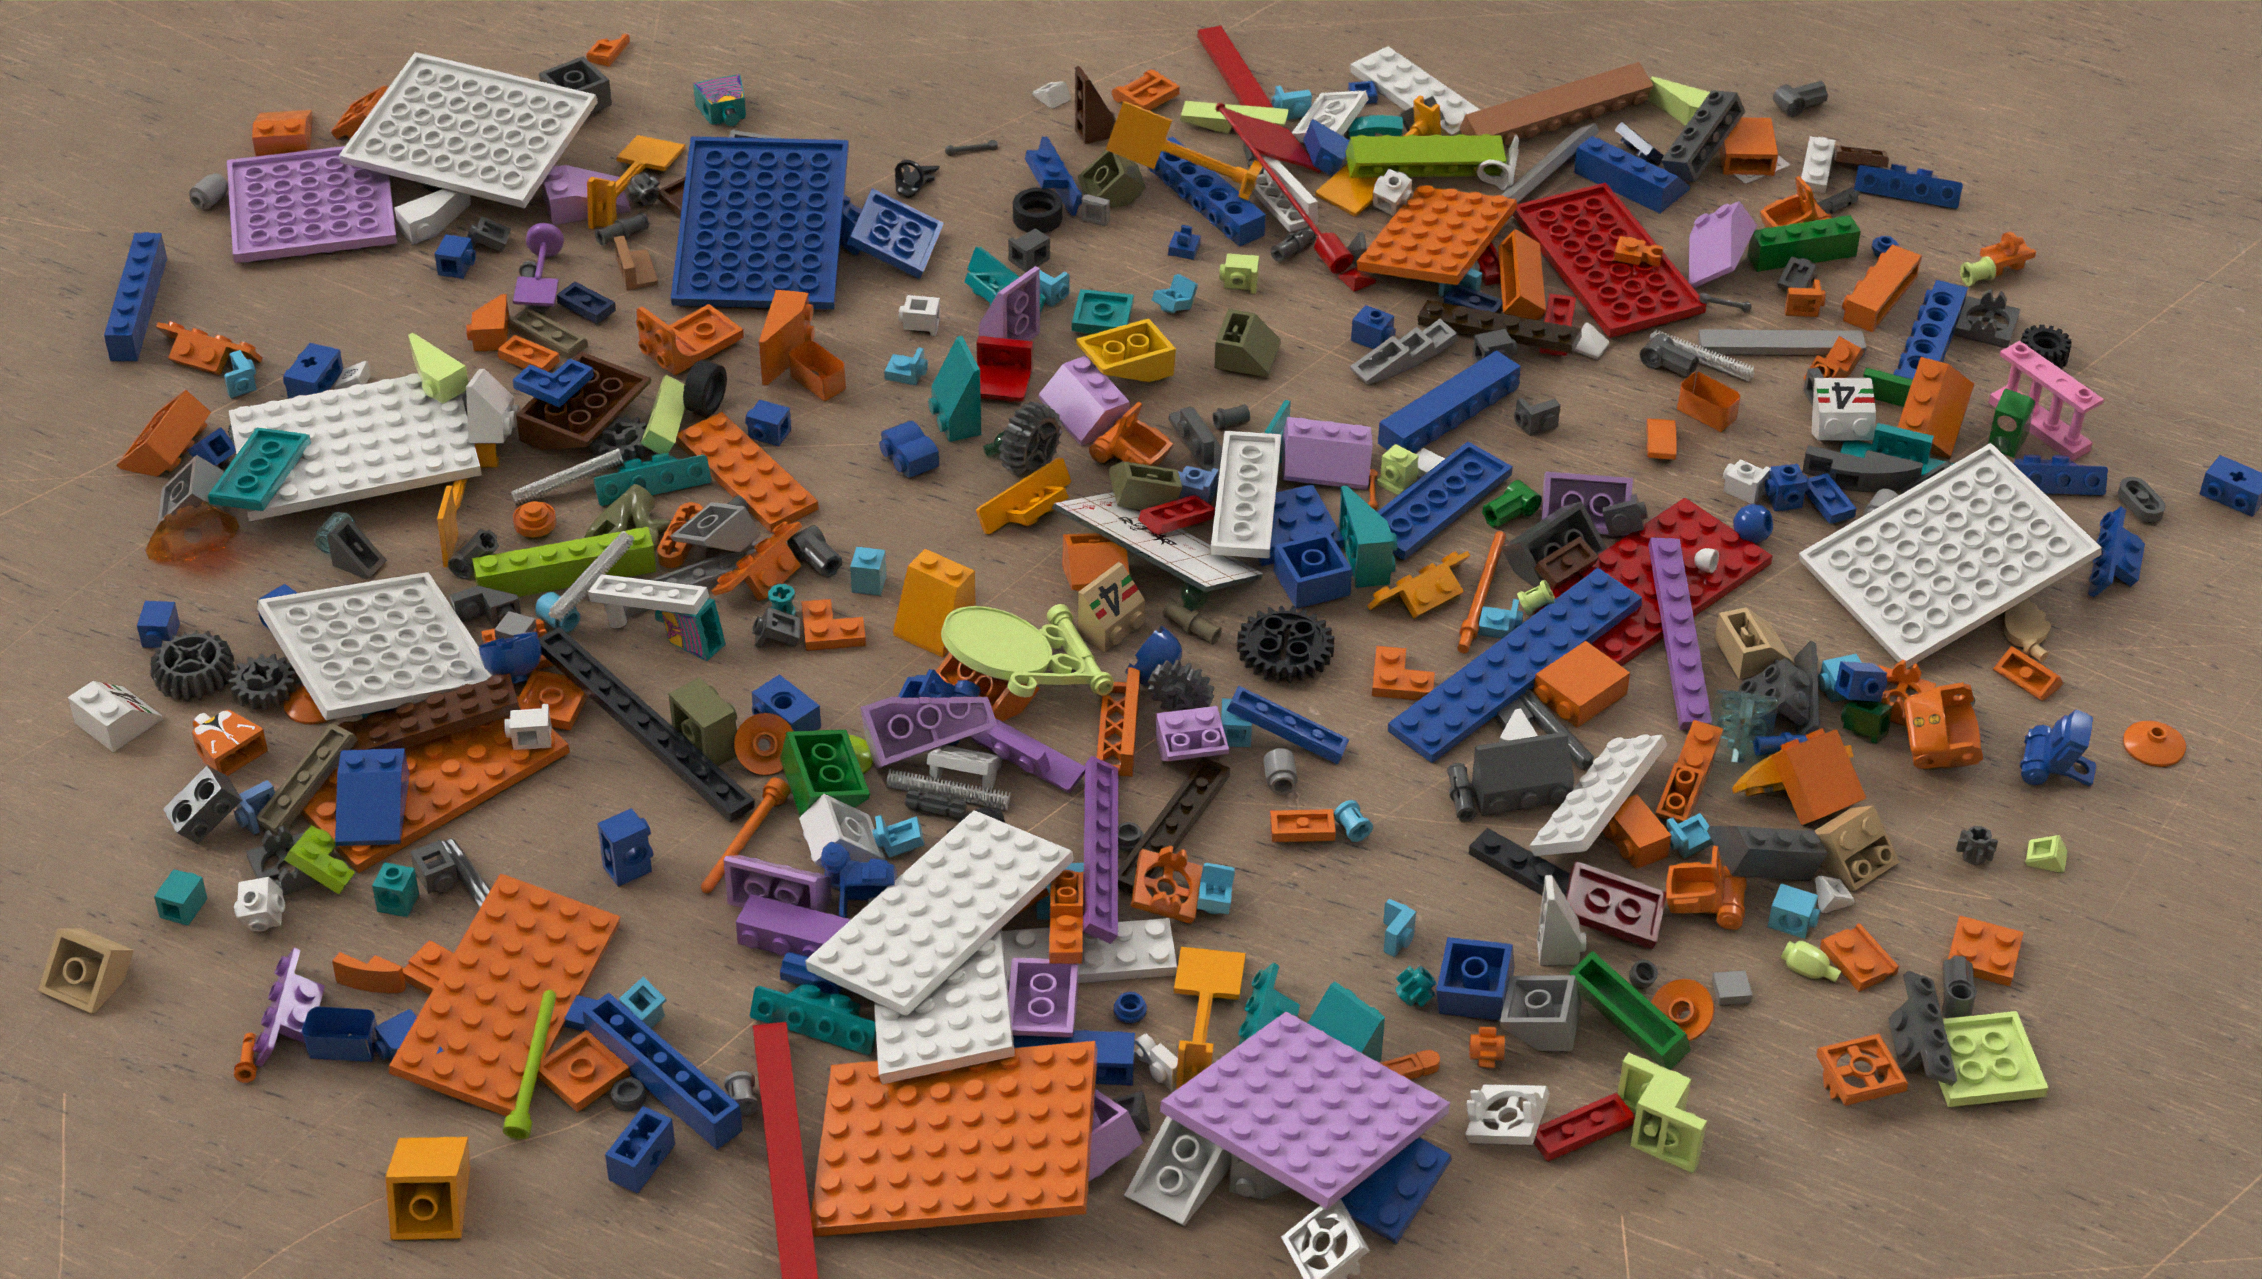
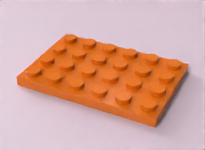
(1437, 235)

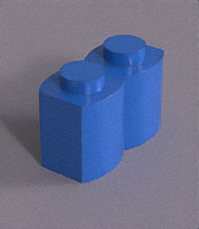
(909, 449)

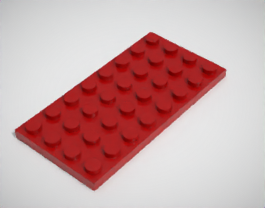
(1580, 240)
(1631, 565)

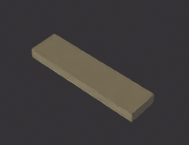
(305, 779)

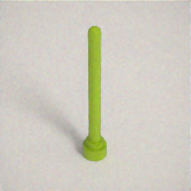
(518, 1123)

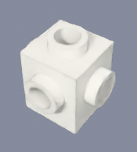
(1392, 192)
(259, 904)

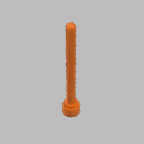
(774, 793)

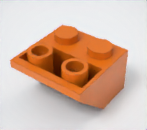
(1088, 557)

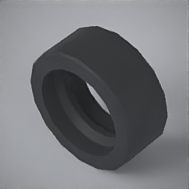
(1037, 198)
(705, 388)

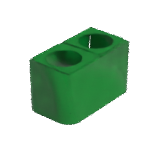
(2021, 410)

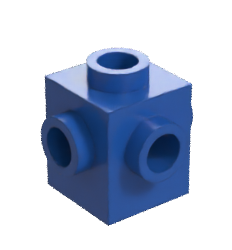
(1786, 487)

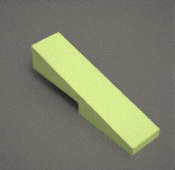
(1206, 116)
(665, 416)

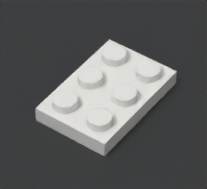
(1334, 111)

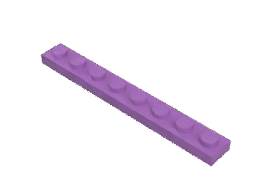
(1679, 632)
(1101, 850)

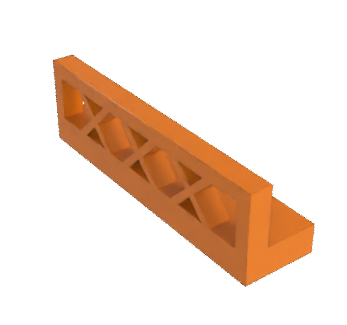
(1128, 723)

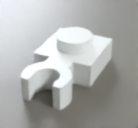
(1161, 1061)

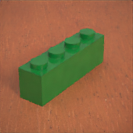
(1810, 240)
(1630, 1011)

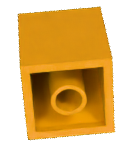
(929, 594)
(428, 1188)

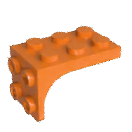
(686, 340)

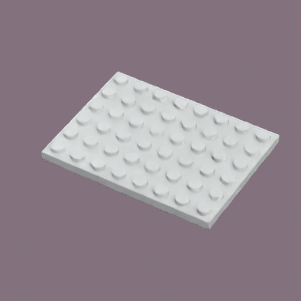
(469, 129)
(363, 443)
(1949, 555)

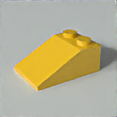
(1131, 351)

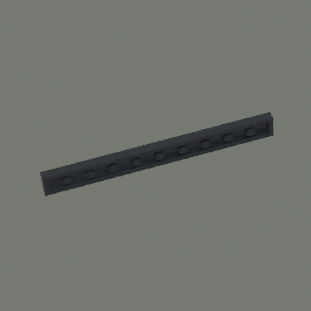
(646, 725)

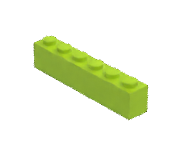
(1424, 155)
(561, 563)

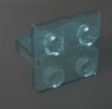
(1743, 718)

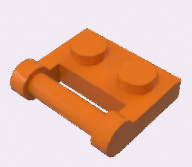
(1147, 91)

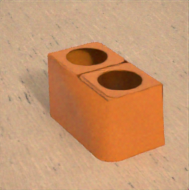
(814, 357)
(1710, 403)

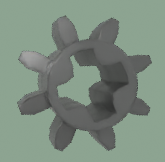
(643, 189)
(1977, 845)

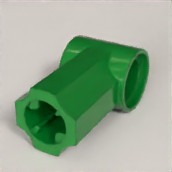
(1516, 500)

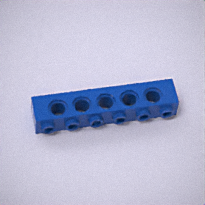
(1211, 197)
(1934, 327)

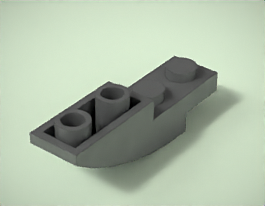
(1862, 474)

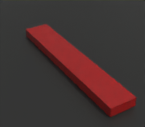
(1233, 67)

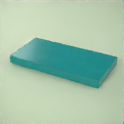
(259, 469)

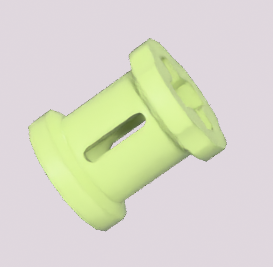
(1978, 271)
(1536, 597)

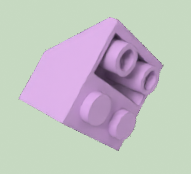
(1190, 734)

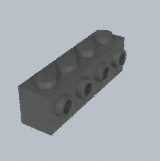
(1703, 135)

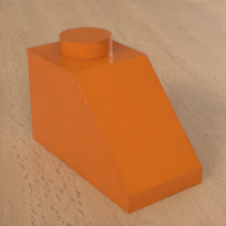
(489, 325)

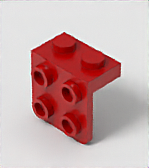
(1004, 367)

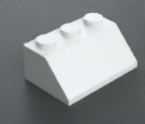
(489, 409)

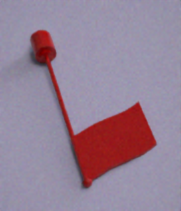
(1282, 145)

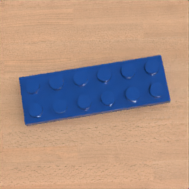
(1442, 496)

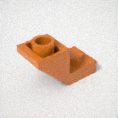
(1839, 361)

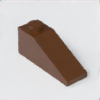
(1092, 116)

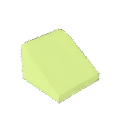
(2047, 853)

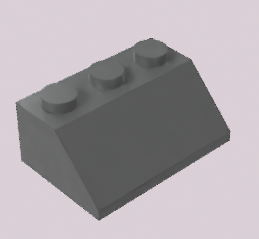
(1549, 536)
(1522, 773)
(1769, 851)

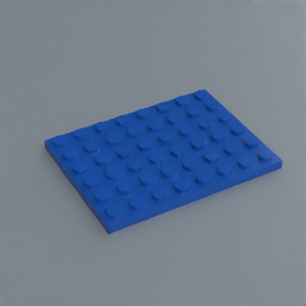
(760, 221)

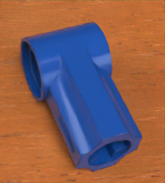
(795, 971)

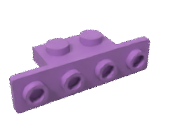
(1031, 755)
(291, 1000)

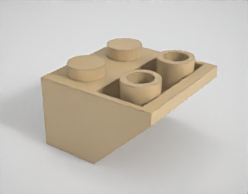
(1748, 642)
(1856, 847)

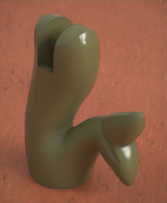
(635, 505)

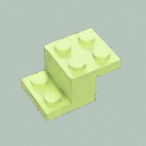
(1660, 1107)

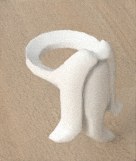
(1508, 169)

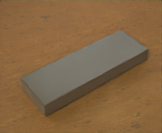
(547, 333)

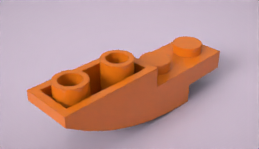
(1690, 772)
(1066, 918)

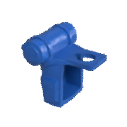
(934, 686)
(2057, 749)
(855, 878)

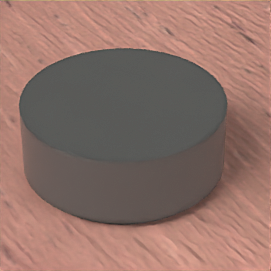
(628, 1094)

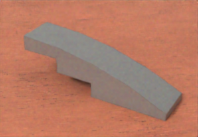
(1403, 354)

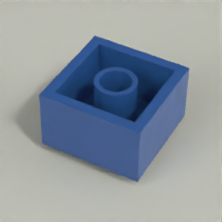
(1312, 570)
(1474, 978)

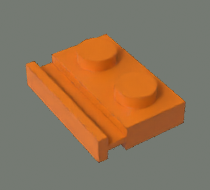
(1859, 957)
(427, 966)

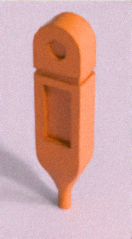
(1415, 1065)

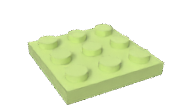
(1991, 1060)

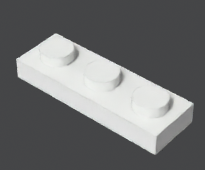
(1818, 163)

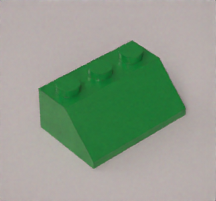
(821, 765)

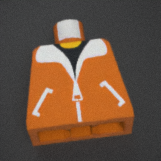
(227, 741)

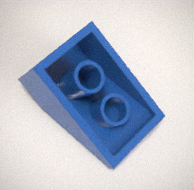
(371, 796)

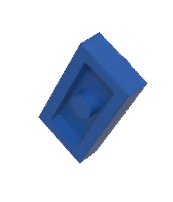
(1830, 499)

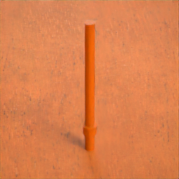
(1470, 626)

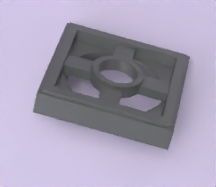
(1994, 332)
(279, 847)

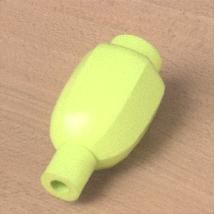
(1809, 961)

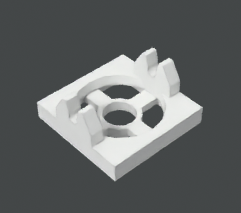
(964, 760)
(1511, 1131)
(1311, 1227)

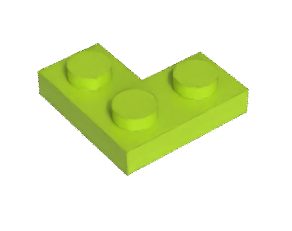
(313, 857)

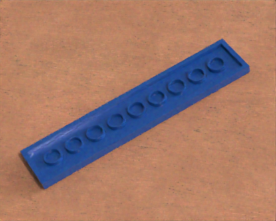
(1510, 665)

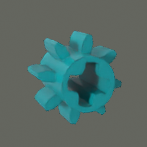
(1415, 986)

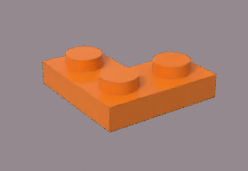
(828, 633)
(1395, 681)

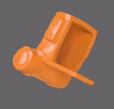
(1794, 209)
(1132, 441)
(1707, 889)

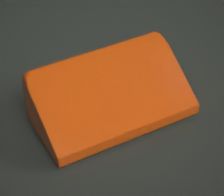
(2028, 674)

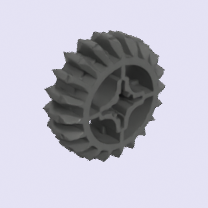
(1030, 439)
(192, 665)

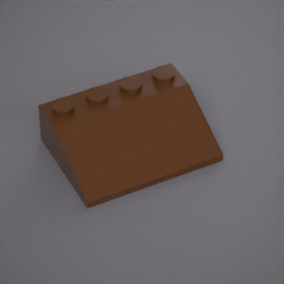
(586, 412)

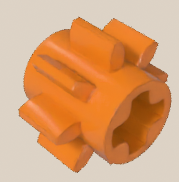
(1486, 1047)

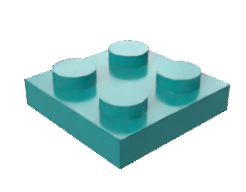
(1101, 311)

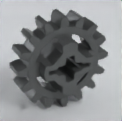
(621, 435)
(263, 681)
(1180, 687)

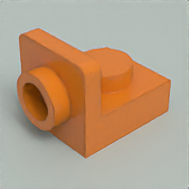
(1805, 300)

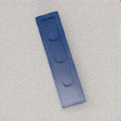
(1288, 724)

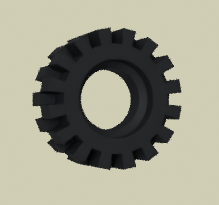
(2048, 343)

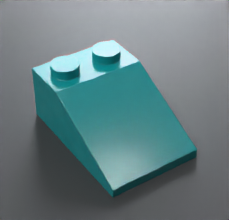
(957, 394)
(1366, 541)

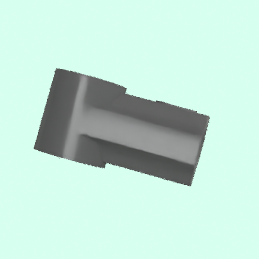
(1796, 99)
(1664, 353)
(479, 545)
(812, 547)
(1958, 987)

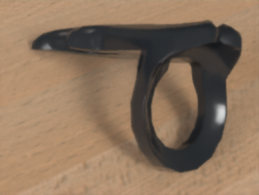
(909, 182)

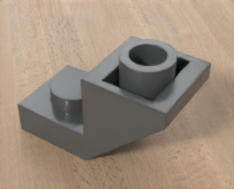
(484, 601)

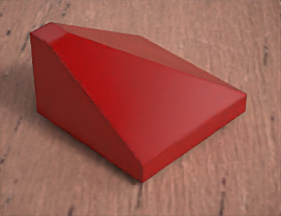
(1356, 279)

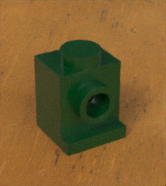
(1867, 719)

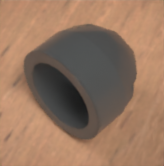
(1643, 974)

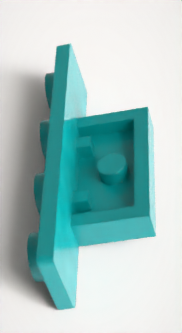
(990, 276)
(1896, 443)
(657, 476)
(1265, 1003)
(816, 1015)

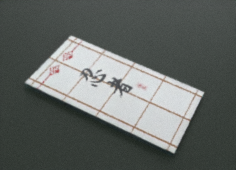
(1172, 551)

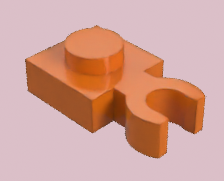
(1634, 251)

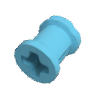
(1353, 821)

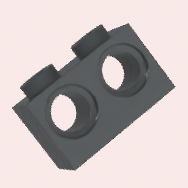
(202, 804)

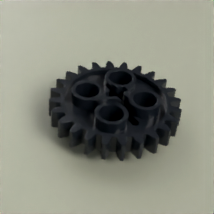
(1264, 639)

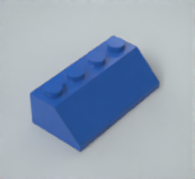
(1628, 175)

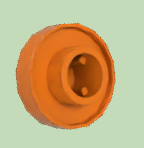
(534, 519)

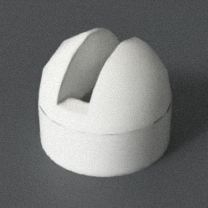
(1707, 559)

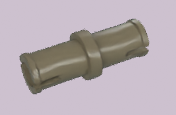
(1192, 622)

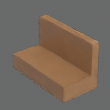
(634, 266)

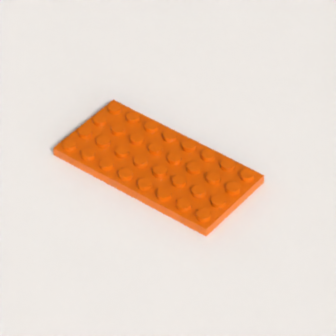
(444, 782)
(494, 989)

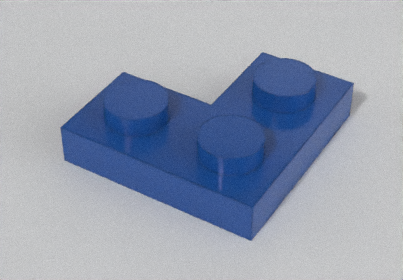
(554, 387)

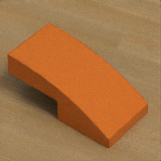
(1661, 438)
(375, 976)

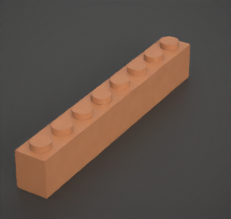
(1561, 105)

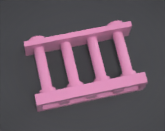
(2046, 423)

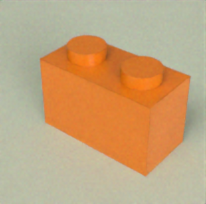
(1638, 833)

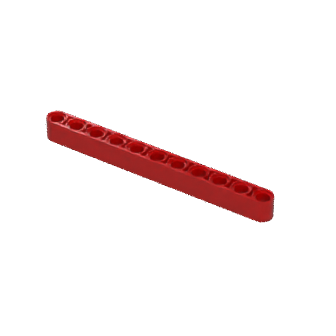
(784, 1152)

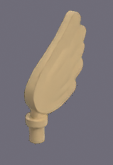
(2027, 628)

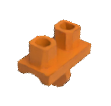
(2009, 252)

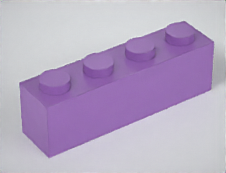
(785, 927)

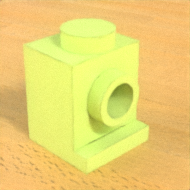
(1240, 272)
(1398, 469)

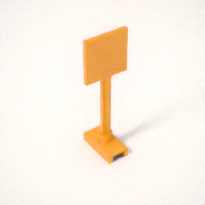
(1142, 137)
(641, 154)
(1356, 194)
(452, 500)
(1209, 976)

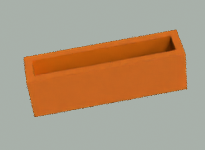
(1521, 276)
(1881, 288)

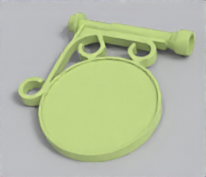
(1019, 652)

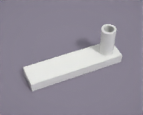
(647, 594)

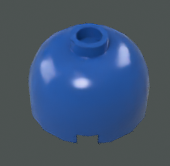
(1156, 650)
(512, 655)

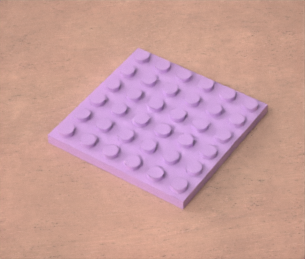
(306, 205)
(1305, 1109)

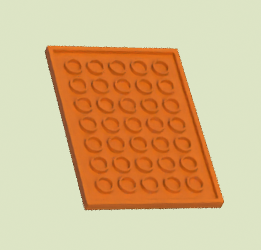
(957, 1143)

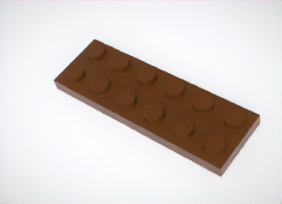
(436, 715)

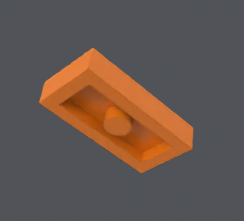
(524, 352)
(1302, 825)

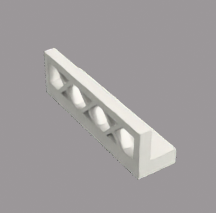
(1301, 195)

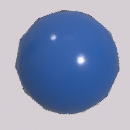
(1753, 523)

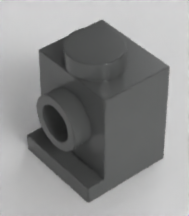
(1029, 250)
(1490, 342)
(438, 874)

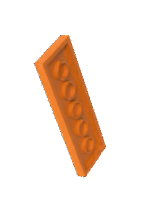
(747, 471)

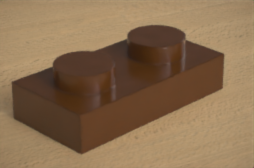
(1566, 563)

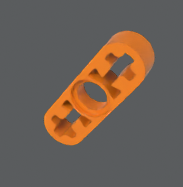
(666, 556)

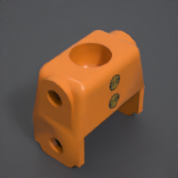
(1943, 727)

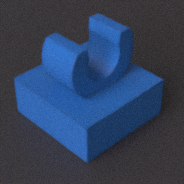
(1184, 243)

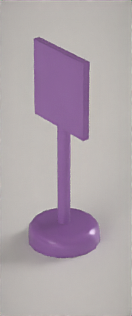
(543, 241)

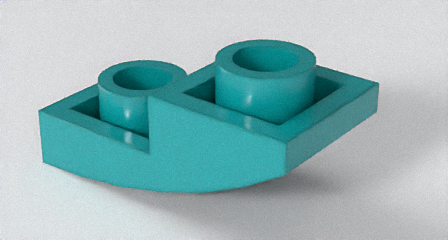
(1378, 124)

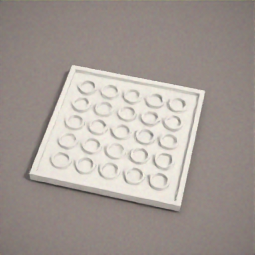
(374, 644)

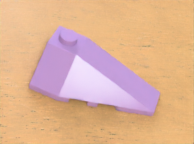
(910, 726)

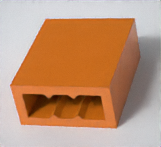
(1750, 148)
(1581, 684)
(1818, 775)

